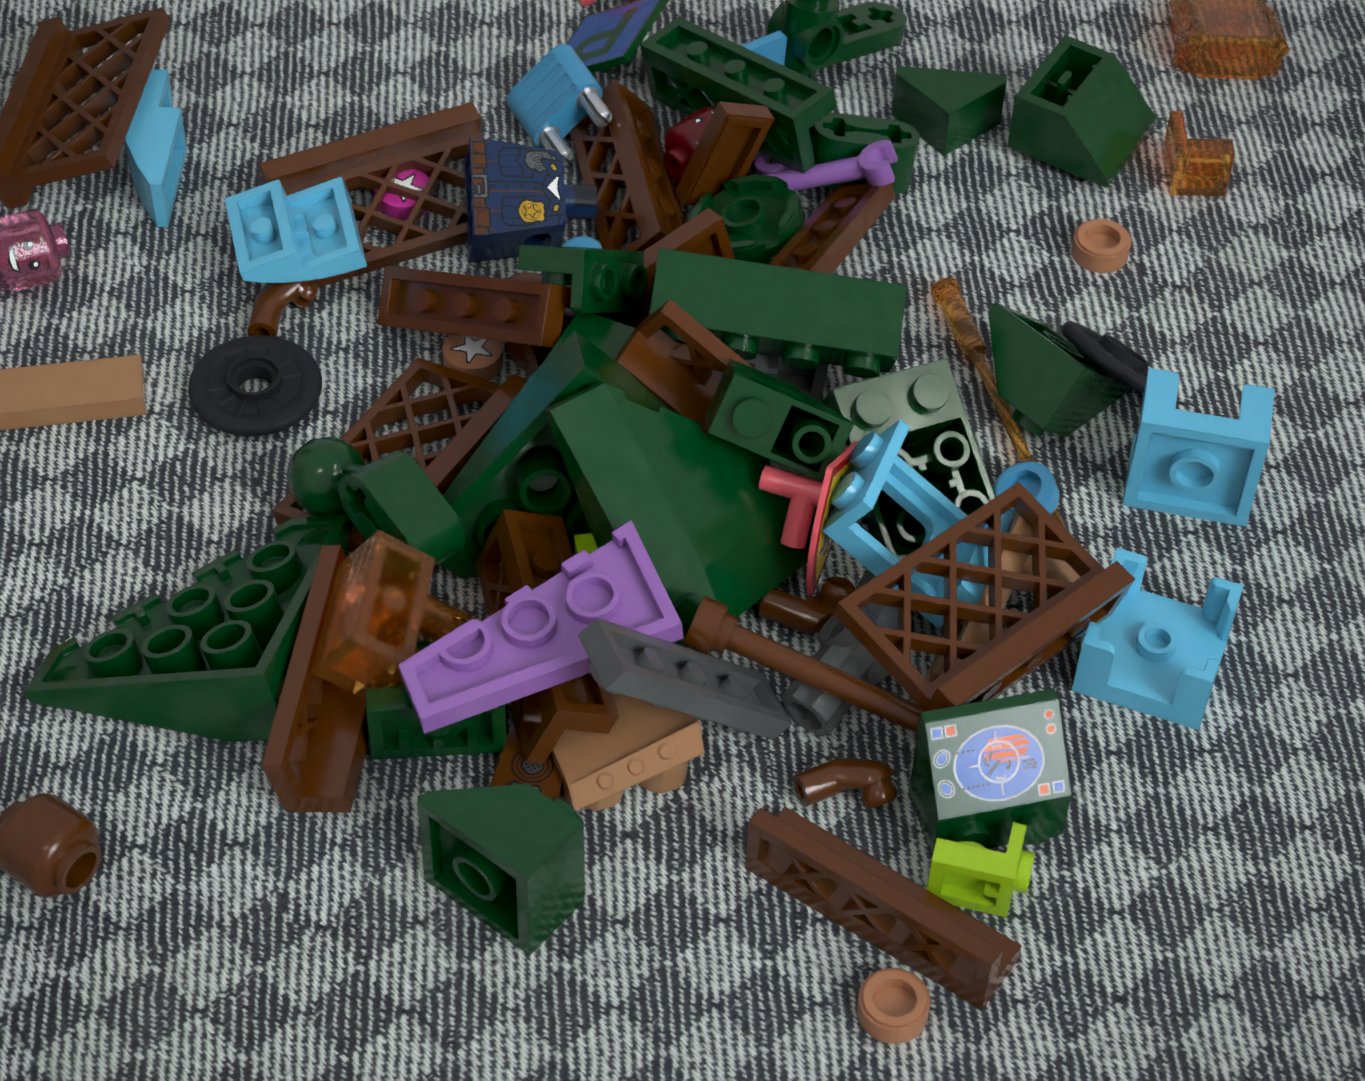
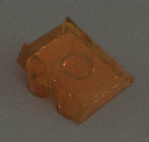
(1227, 38)

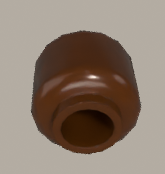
(48, 845)

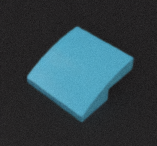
(295, 234)

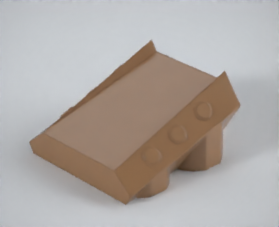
(642, 747)

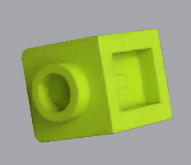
(981, 877)

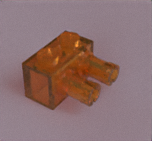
(378, 613)

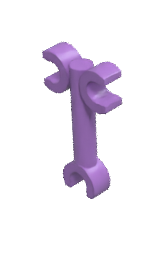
(871, 164)

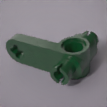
(827, 36)

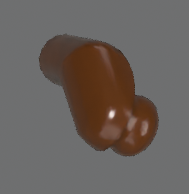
(272, 301)
(805, 614)
(846, 774)

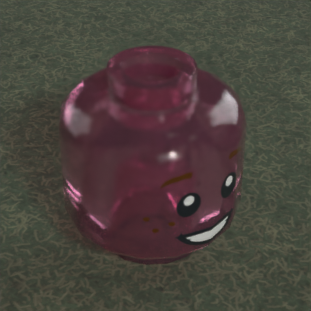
(30, 250)

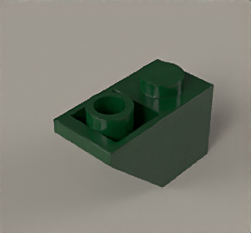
(776, 420)

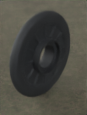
(1108, 355)
(285, 402)

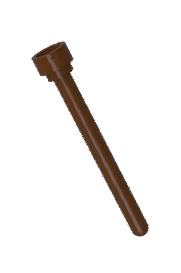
(718, 631)

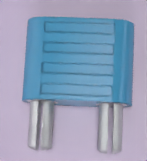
(556, 98)

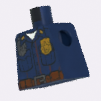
(518, 198)

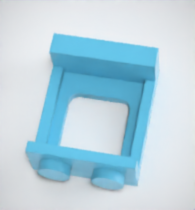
(880, 468)

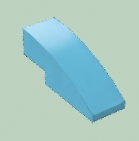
(156, 148)

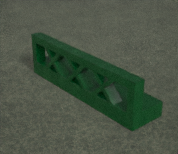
(731, 73)

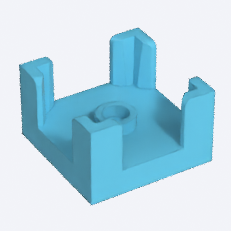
(1197, 460)
(1158, 650)

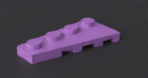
(536, 634)

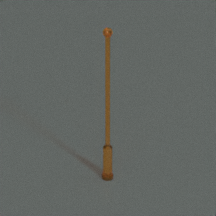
(948, 295)

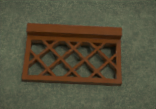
(49, 91)
(364, 159)
(395, 405)
(1009, 654)

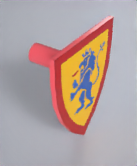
(804, 496)

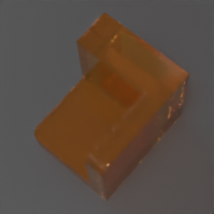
(1195, 165)

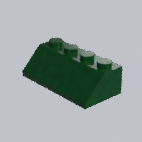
(785, 311)

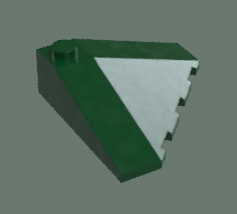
(519, 458)
(685, 493)
(207, 655)

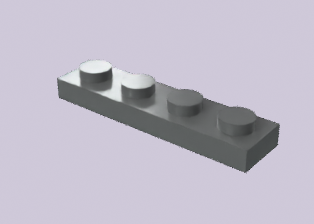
(682, 679)

